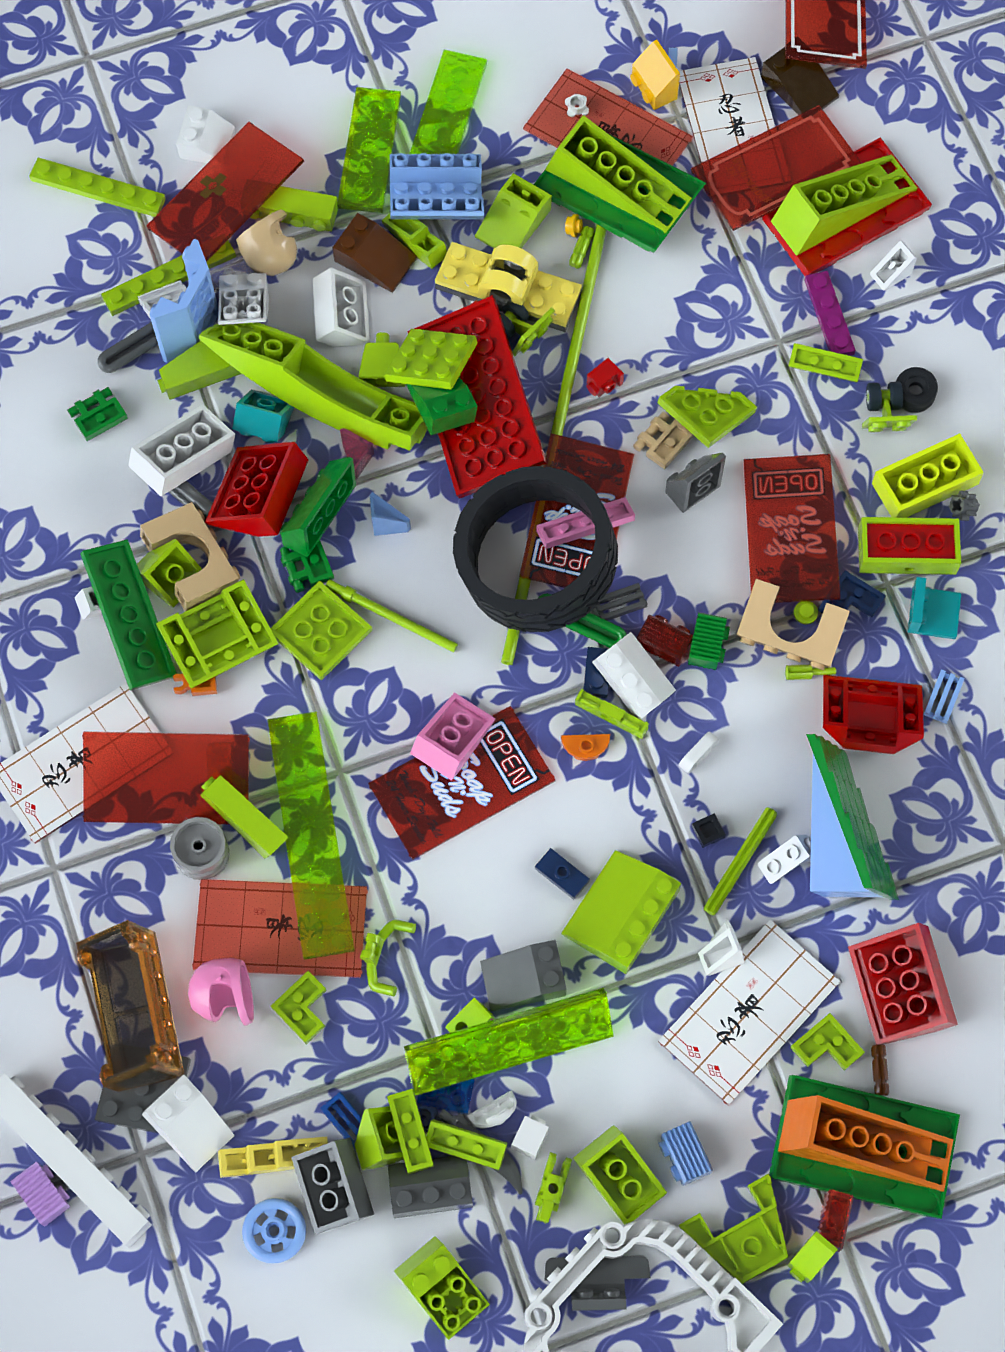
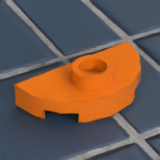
(585, 746)

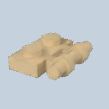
(668, 445)

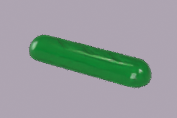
(596, 628)

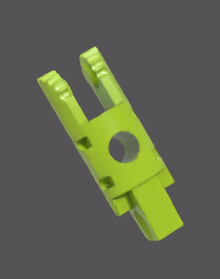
(545, 1200)

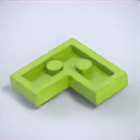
(295, 1004)
(829, 1037)

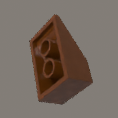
(373, 253)

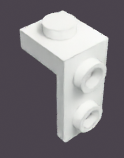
(786, 858)

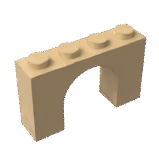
(189, 527)
(817, 649)

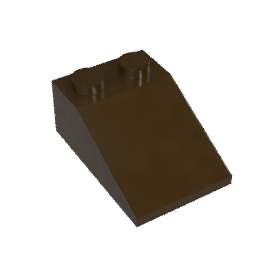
(798, 82)

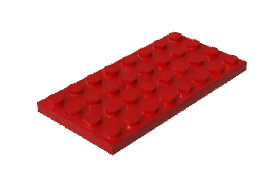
(503, 425)

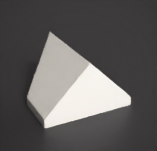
(722, 951)

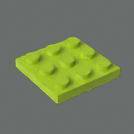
(431, 359)
(320, 630)

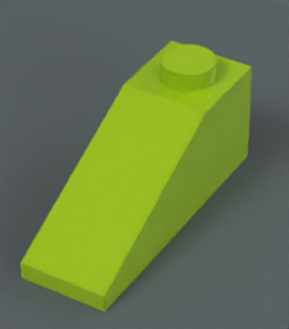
(811, 1258)

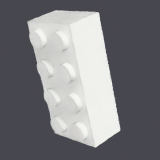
(181, 450)

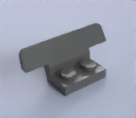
(605, 1283)

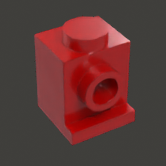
(604, 378)

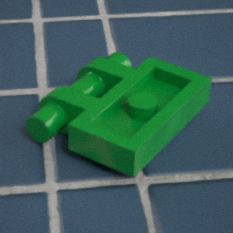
(100, 418)
(315, 567)

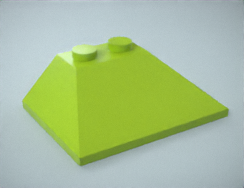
(217, 634)

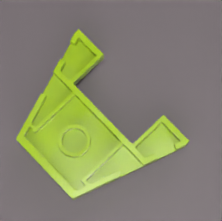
(750, 1245)

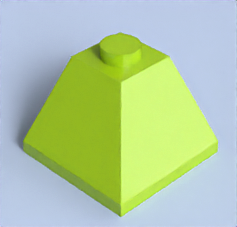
(165, 567)
(377, 1139)

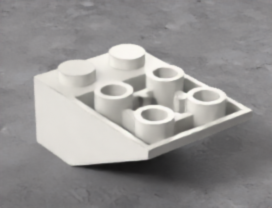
(243, 298)

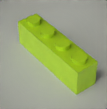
(302, 208)

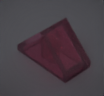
(358, 449)

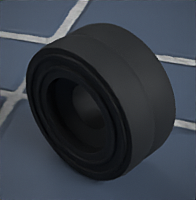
(923, 379)

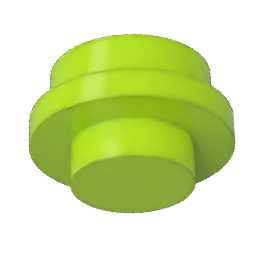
(805, 612)

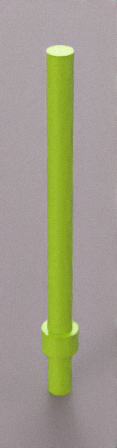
(349, 594)

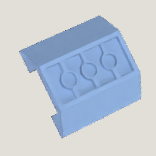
(436, 186)
(181, 323)

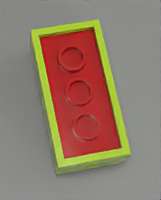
(909, 545)

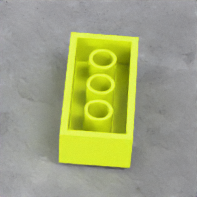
(927, 477)

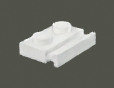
(168, 292)

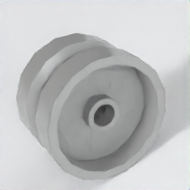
(206, 836)

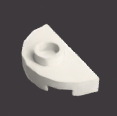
(495, 1112)

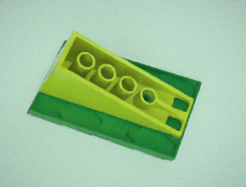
(618, 185)

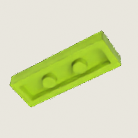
(825, 363)
(410, 1131)
(466, 1144)

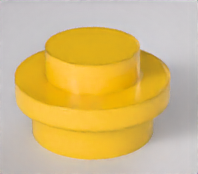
(573, 225)

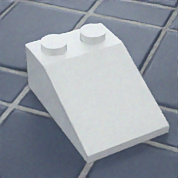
(188, 1123)

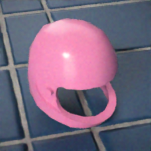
(221, 985)

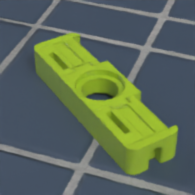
(611, 714)

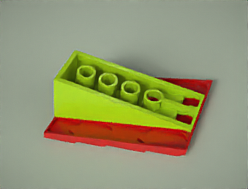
(846, 209)

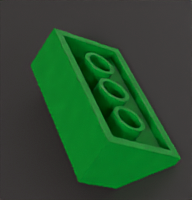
(319, 506)

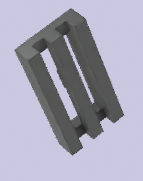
(620, 593)

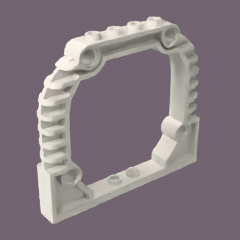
(747, 1326)

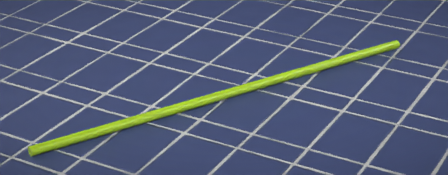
(564, 395)

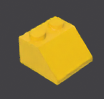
(656, 76)

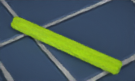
(740, 861)

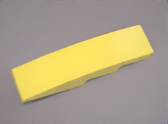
(264, 1157)

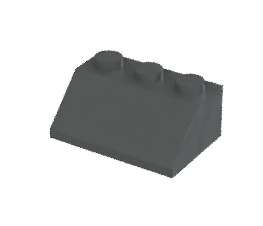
(332, 1185)
(430, 1190)

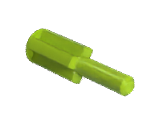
(796, 672)

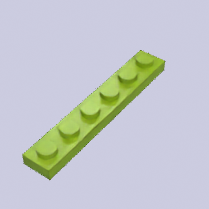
(97, 187)
(126, 295)

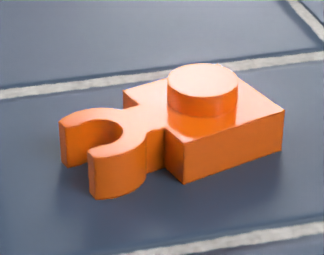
(206, 688)

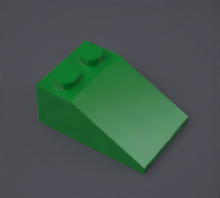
(444, 407)

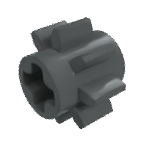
(964, 505)

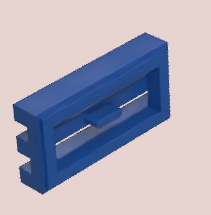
(332, 1103)

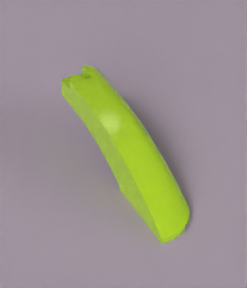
(316, 385)

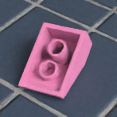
(452, 736)

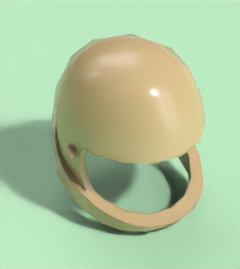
(266, 246)

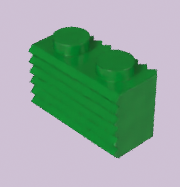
(707, 641)

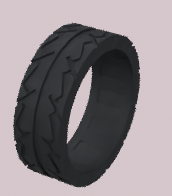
(507, 493)

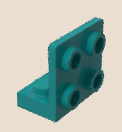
(933, 611)

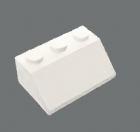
(340, 309)
(634, 676)

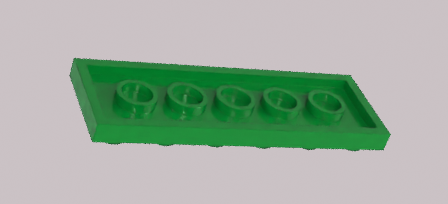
(128, 614)

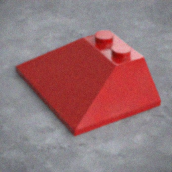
(872, 713)

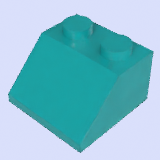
(262, 416)

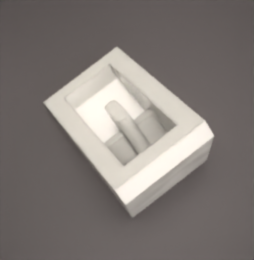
(895, 266)

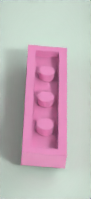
(579, 525)

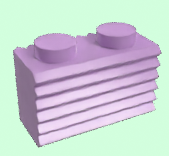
(41, 1194)

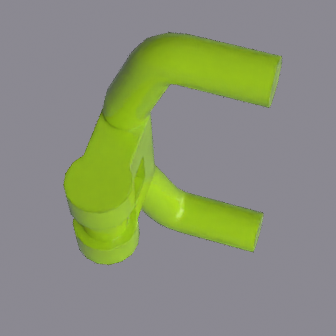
(373, 950)

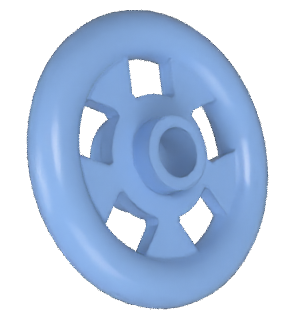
(251, 1228)

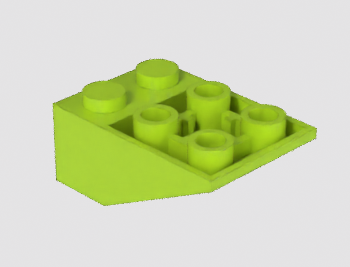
(514, 214)
(441, 1287)

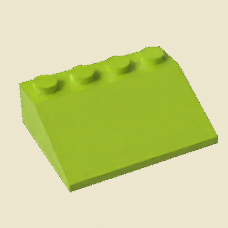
(622, 910)

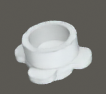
(576, 100)

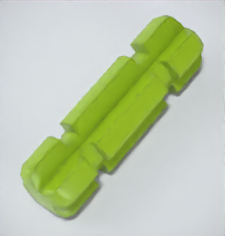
(581, 247)

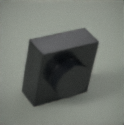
(708, 830)

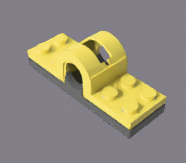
(480, 275)

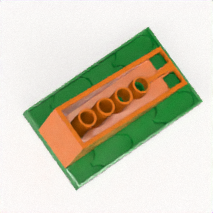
(865, 1146)

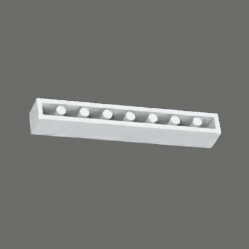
(71, 1164)

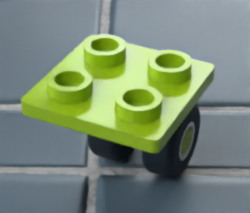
(515, 320)
(890, 400)

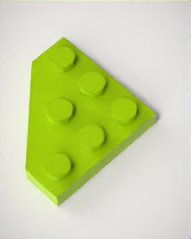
(706, 412)

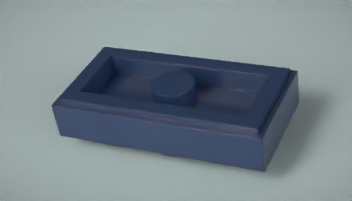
(562, 873)

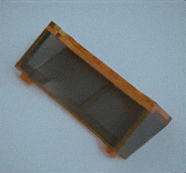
(131, 1006)

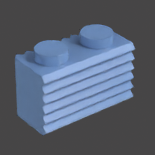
(685, 1153)

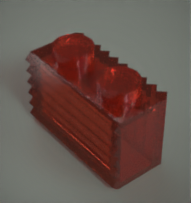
(664, 639)
(835, 1217)

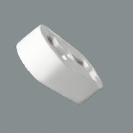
(699, 752)

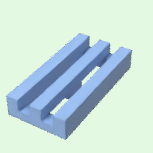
(950, 679)

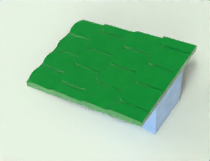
(843, 841)

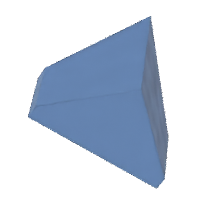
(386, 518)

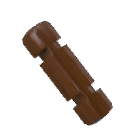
(880, 1070)

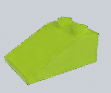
(620, 1175)

